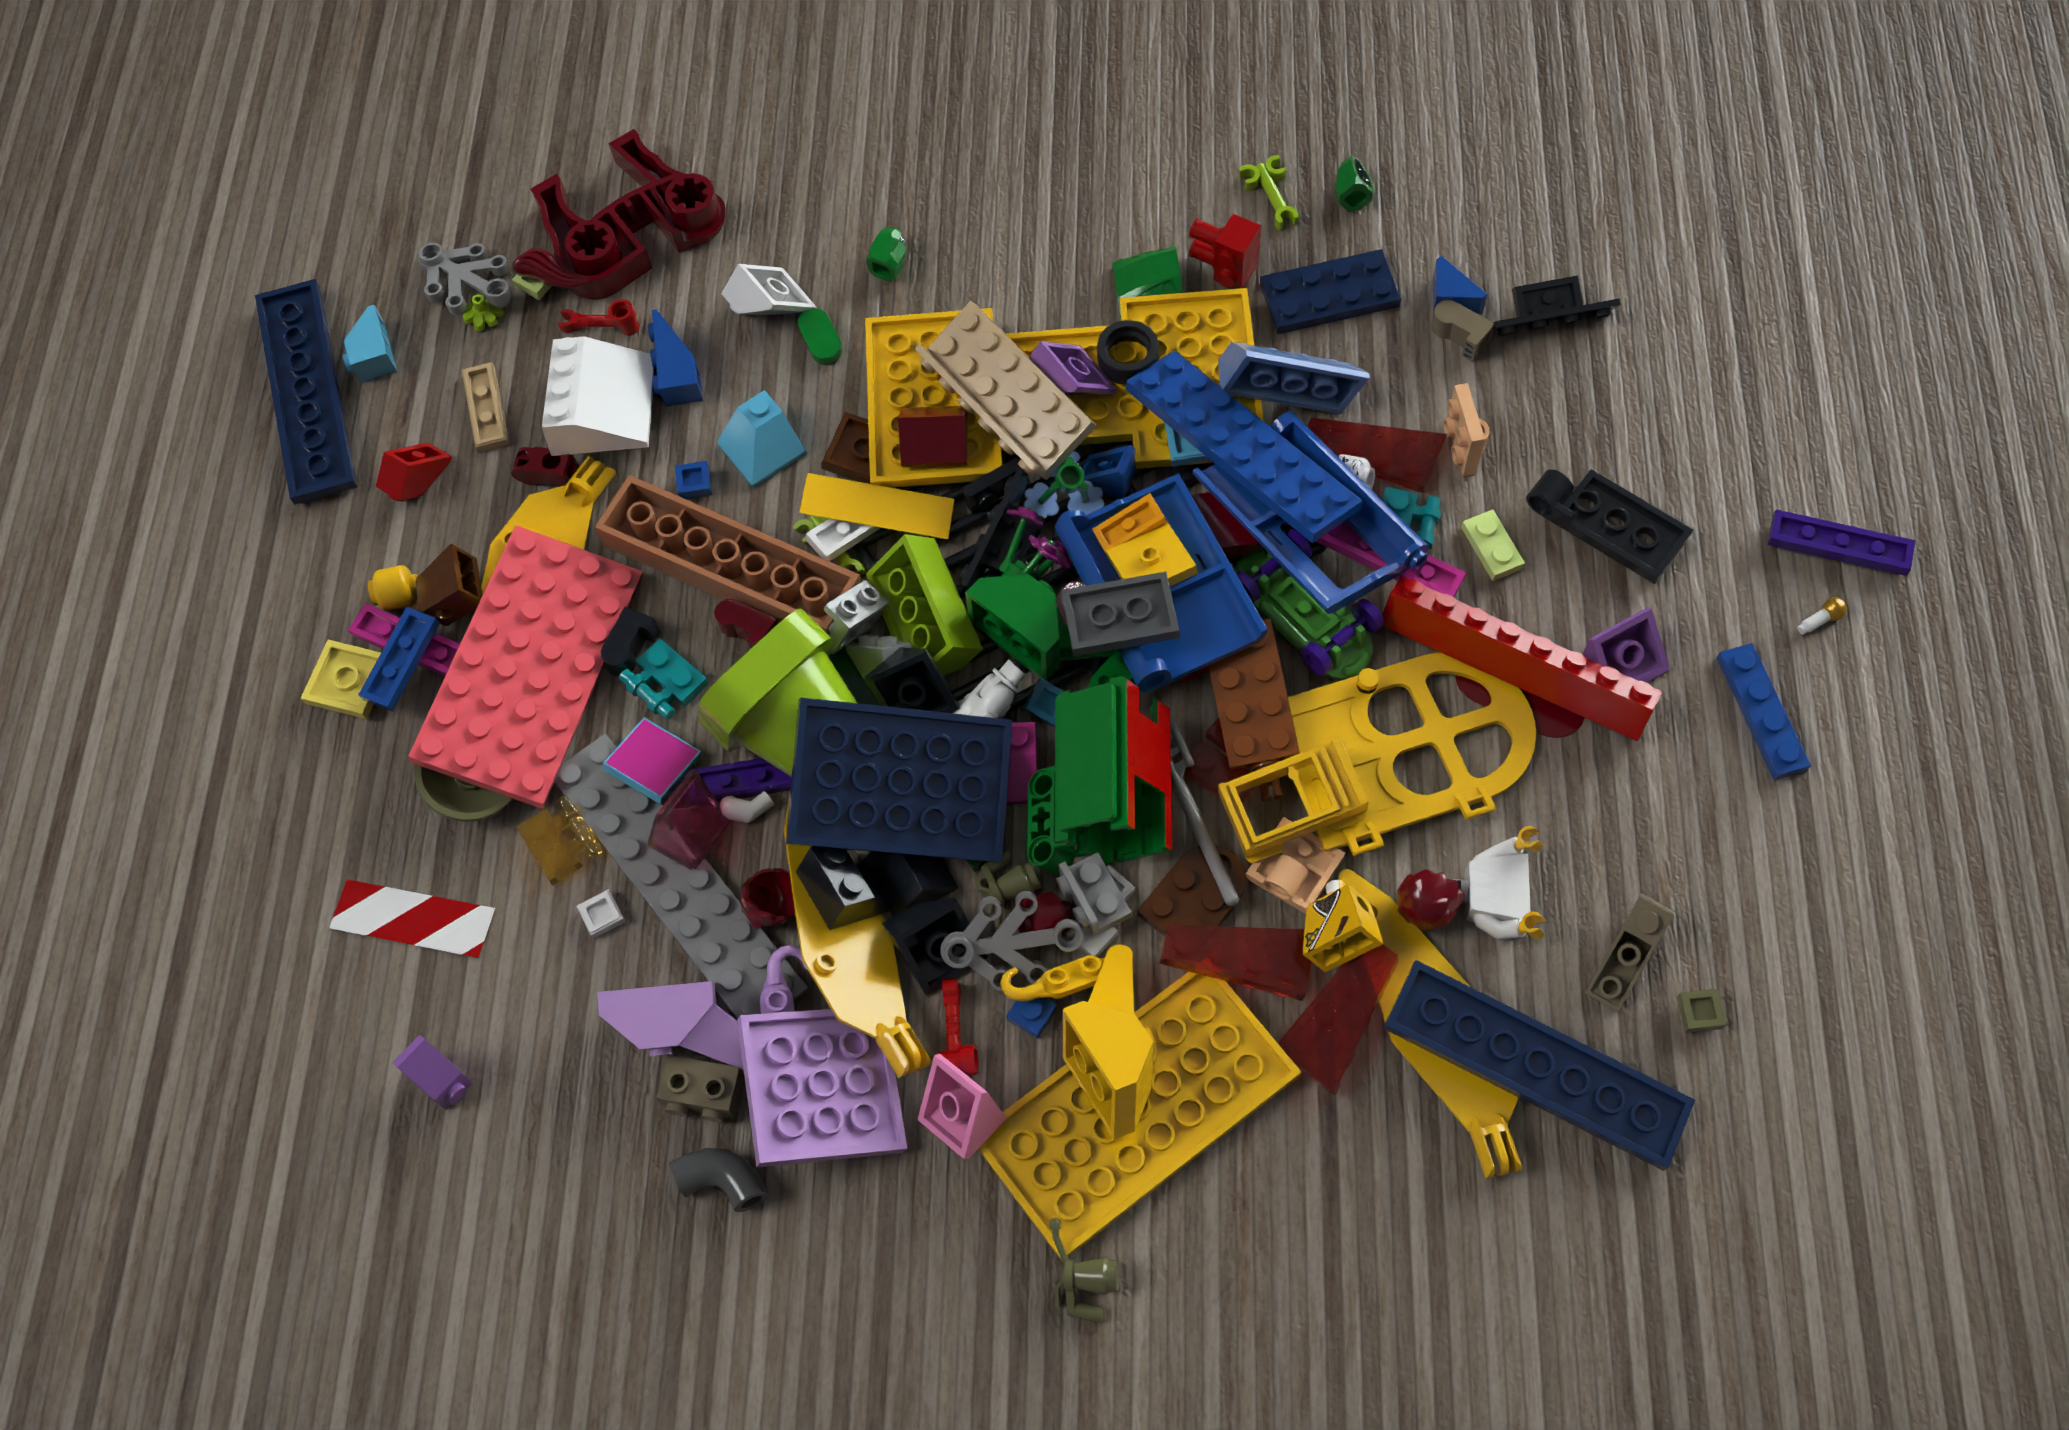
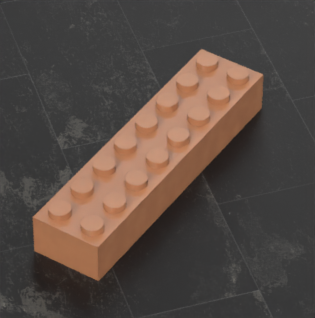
(720, 553)

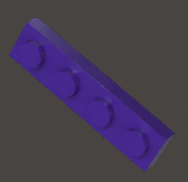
(1841, 542)

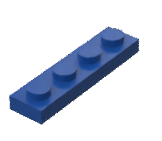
(1763, 711)

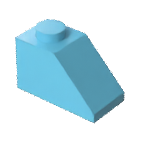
(369, 347)

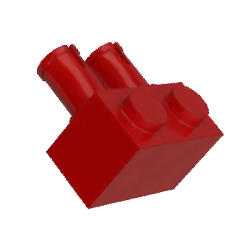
(1229, 249)

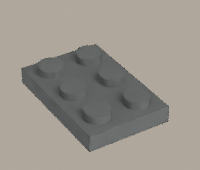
(1120, 614)

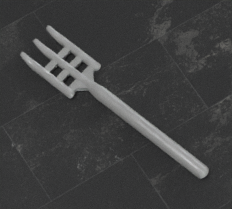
(1194, 817)

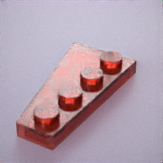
(1394, 453)
(1241, 955)
(1333, 1023)

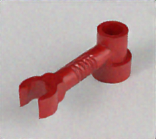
(620, 314)
(964, 1056)

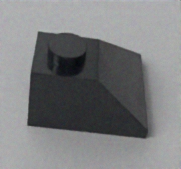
(919, 936)

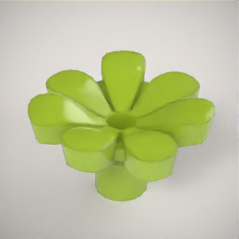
(482, 312)

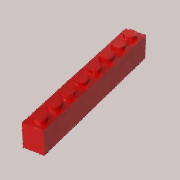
(1520, 658)

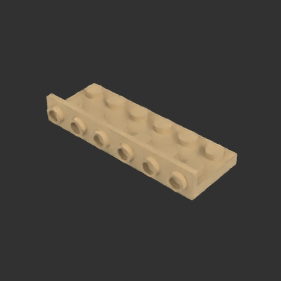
(1006, 392)

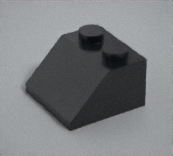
(840, 886)

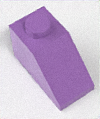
(433, 1072)

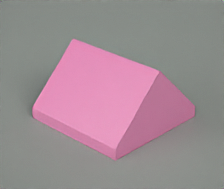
(958, 1109)

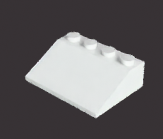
(597, 397)

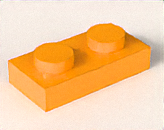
(1130, 523)

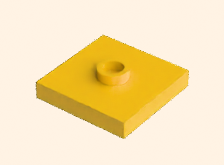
(1151, 554)

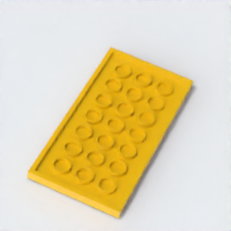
(1207, 1078)

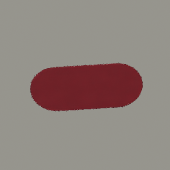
(1549, 718)

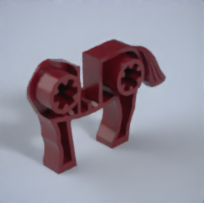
(602, 253)

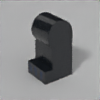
(627, 639)

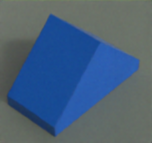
(1455, 286)
(1111, 470)

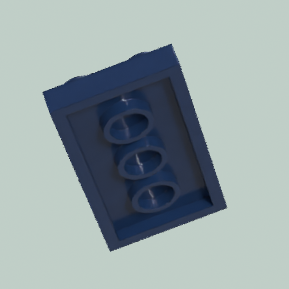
(1330, 291)

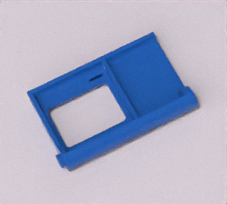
(1373, 523)
(1209, 607)

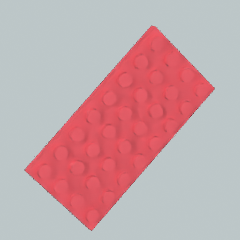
(525, 668)

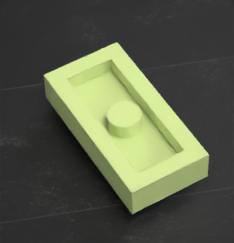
(1493, 545)

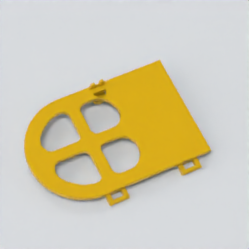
(1343, 713)

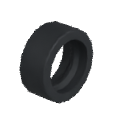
(1120, 332)

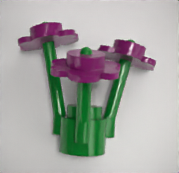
(1046, 548)

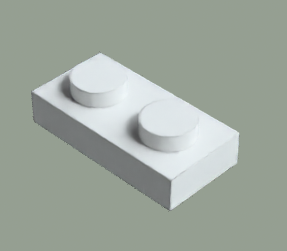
(836, 537)

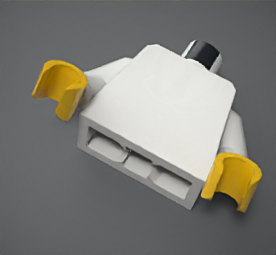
(1499, 889)

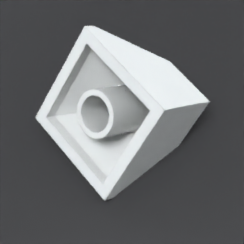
(764, 292)

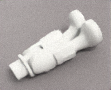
(993, 693)

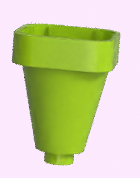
(760, 693)

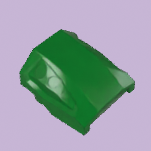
(1148, 274)

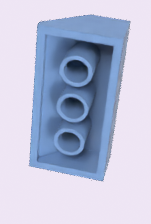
(1289, 378)

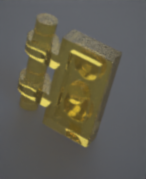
(549, 845)

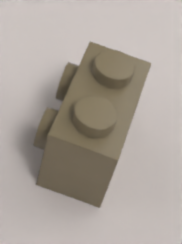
(700, 1088)

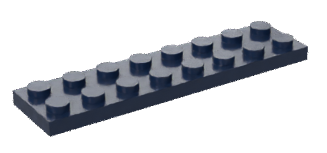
(305, 392)
(1540, 1065)

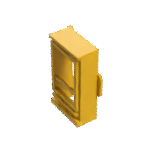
(1339, 782)

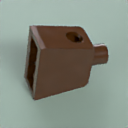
(449, 586)

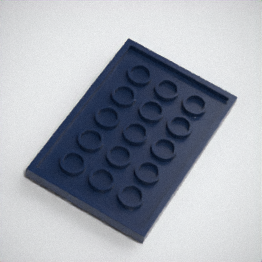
(899, 781)

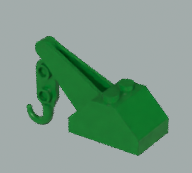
(1028, 625)

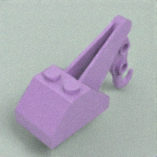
(689, 1014)

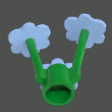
(1068, 480)

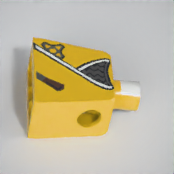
(1339, 927)

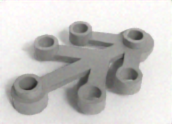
(435, 258)
(1005, 942)

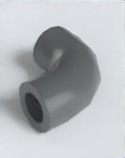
(720, 1169)

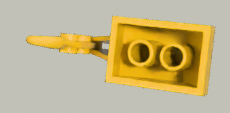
(1101, 1037)

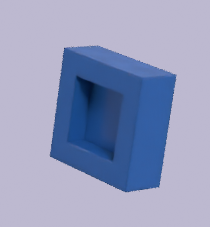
(693, 480)
(1032, 1015)

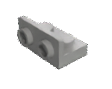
(854, 614)
(1094, 893)

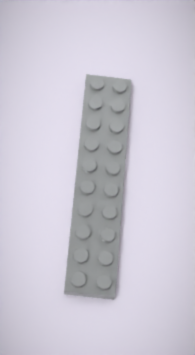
(689, 902)

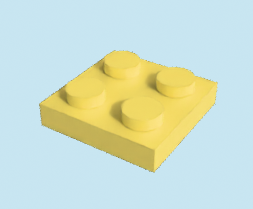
(339, 679)

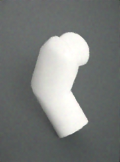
(743, 810)

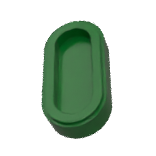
(820, 336)

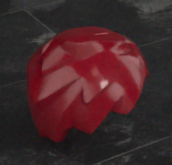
(768, 898)
(1429, 900)

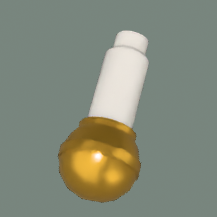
(1832, 610)

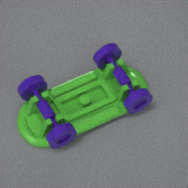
(1328, 643)

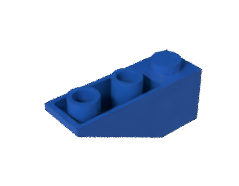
(677, 370)

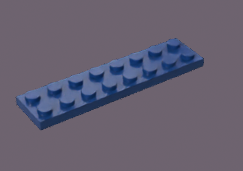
(1244, 446)

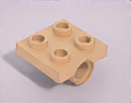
(1465, 429)
(1298, 872)

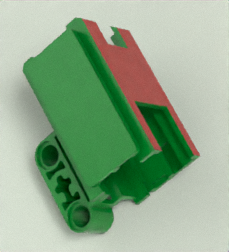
(1105, 781)

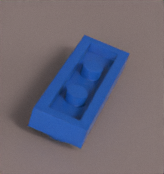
(399, 659)

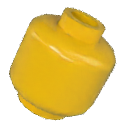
(393, 588)

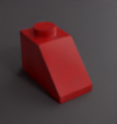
(411, 470)

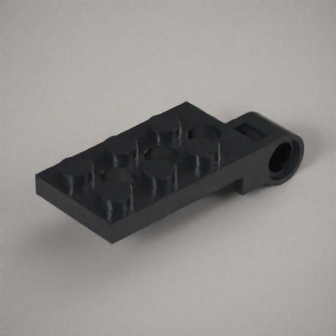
(1558, 503)

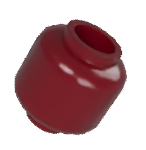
(1048, 913)

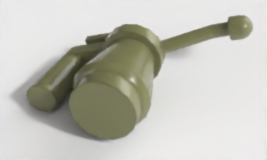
(1010, 884)
(1092, 1276)

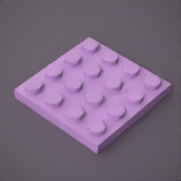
(817, 1089)

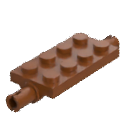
(1255, 709)

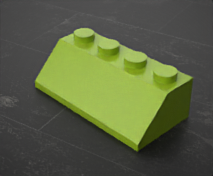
(925, 602)

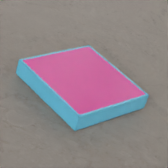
(651, 760)

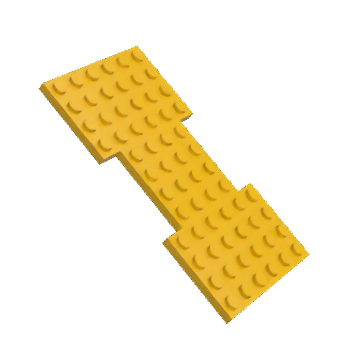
(1190, 323)

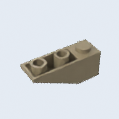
(1630, 952)

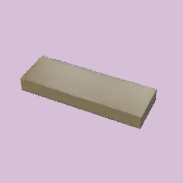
(485, 407)

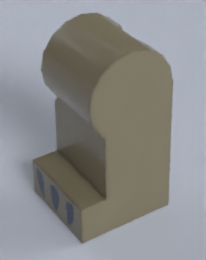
(1462, 327)

